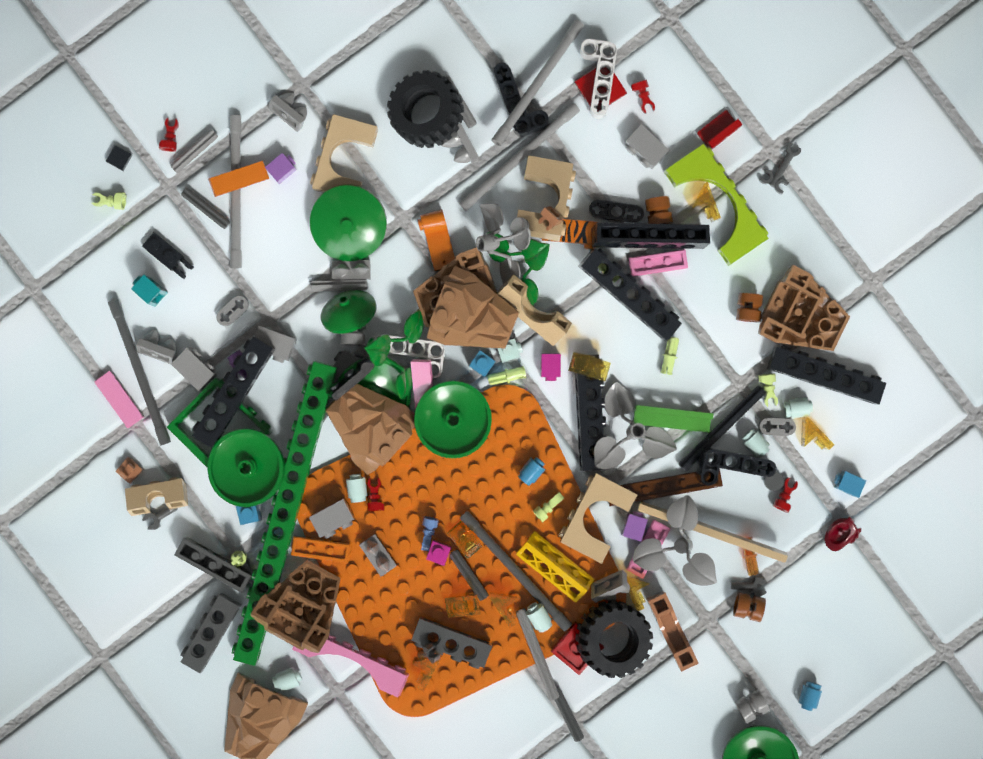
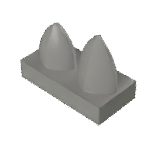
(282, 108)
(466, 152)
(351, 270)
(149, 347)
(378, 555)
(609, 586)

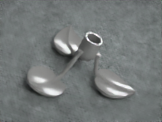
(520, 234)
(608, 452)
(650, 555)

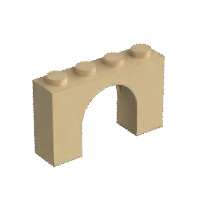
(339, 132)
(558, 176)
(598, 490)

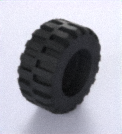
(409, 93)
(635, 649)

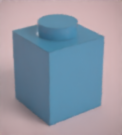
(482, 364)
(849, 483)
(248, 514)

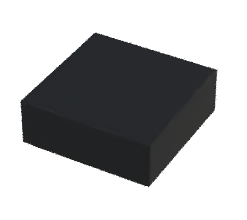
(119, 158)

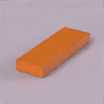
(238, 178)
(321, 549)

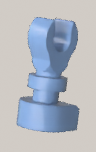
(430, 523)

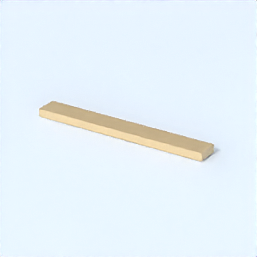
(721, 534)

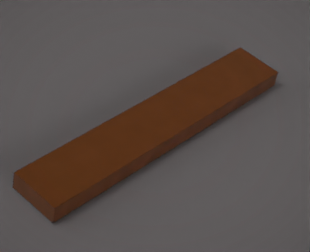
(669, 486)

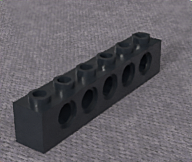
(650, 235)
(590, 267)
(263, 353)
(874, 389)
(583, 403)

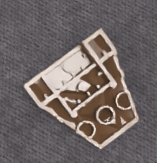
(429, 291)
(802, 313)
(471, 314)
(370, 426)
(300, 607)
(259, 719)

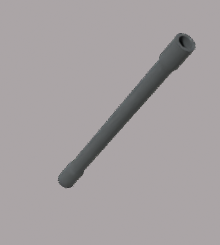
(160, 428)
(470, 521)

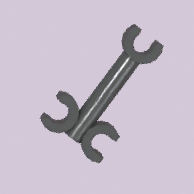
(774, 180)

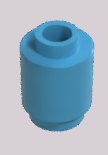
(531, 470)
(810, 696)

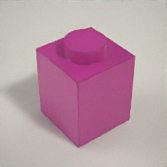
(550, 366)
(438, 552)

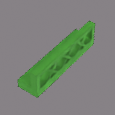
(672, 418)

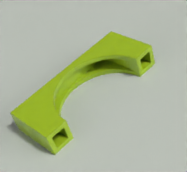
(701, 166)

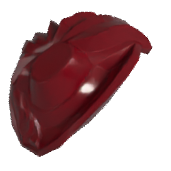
(840, 533)

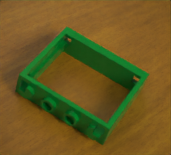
(175, 427)

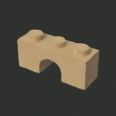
(140, 496)

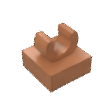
(551, 216)
(129, 470)

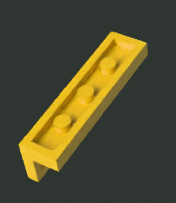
(557, 565)

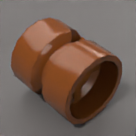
(658, 210)
(749, 314)
(742, 606)

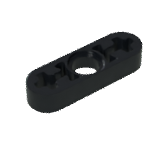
(622, 205)

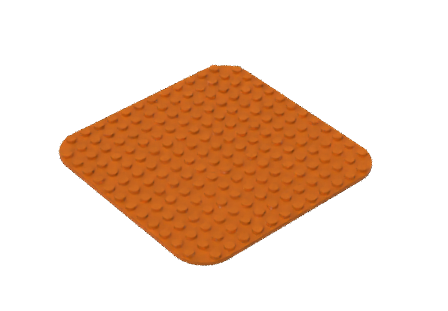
(486, 483)

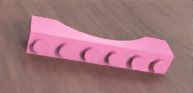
(387, 677)

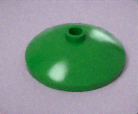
(348, 311)

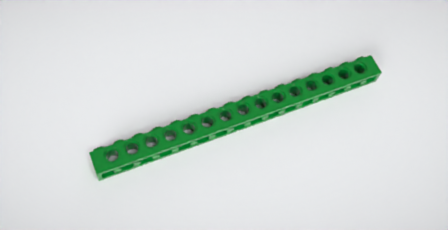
(251, 654)

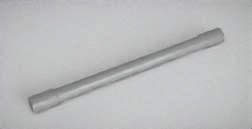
(564, 117)
(505, 129)
(235, 253)

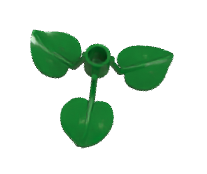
(534, 256)
(380, 347)

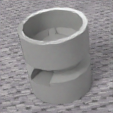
(354, 338)
(752, 706)

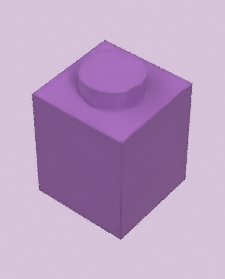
(281, 167)
(634, 526)

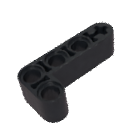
(509, 100)
(737, 465)

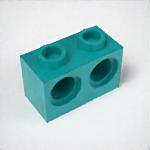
(148, 290)

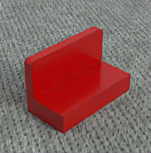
(719, 129)

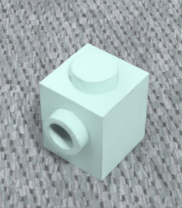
(511, 352)

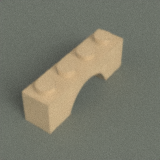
(548, 325)

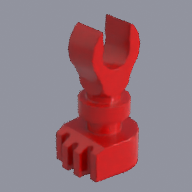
(641, 87)
(169, 144)
(781, 503)
(375, 505)

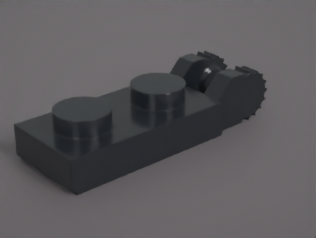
(166, 254)
(350, 379)

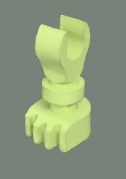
(117, 200)
(768, 379)
(542, 512)

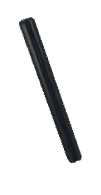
(714, 435)

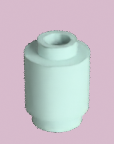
(798, 408)
(756, 443)
(356, 488)
(539, 617)
(287, 679)

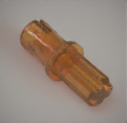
(750, 560)

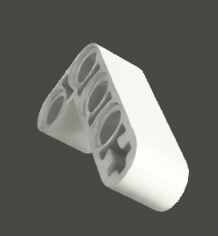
(600, 79)
(425, 353)

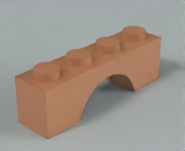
(672, 631)

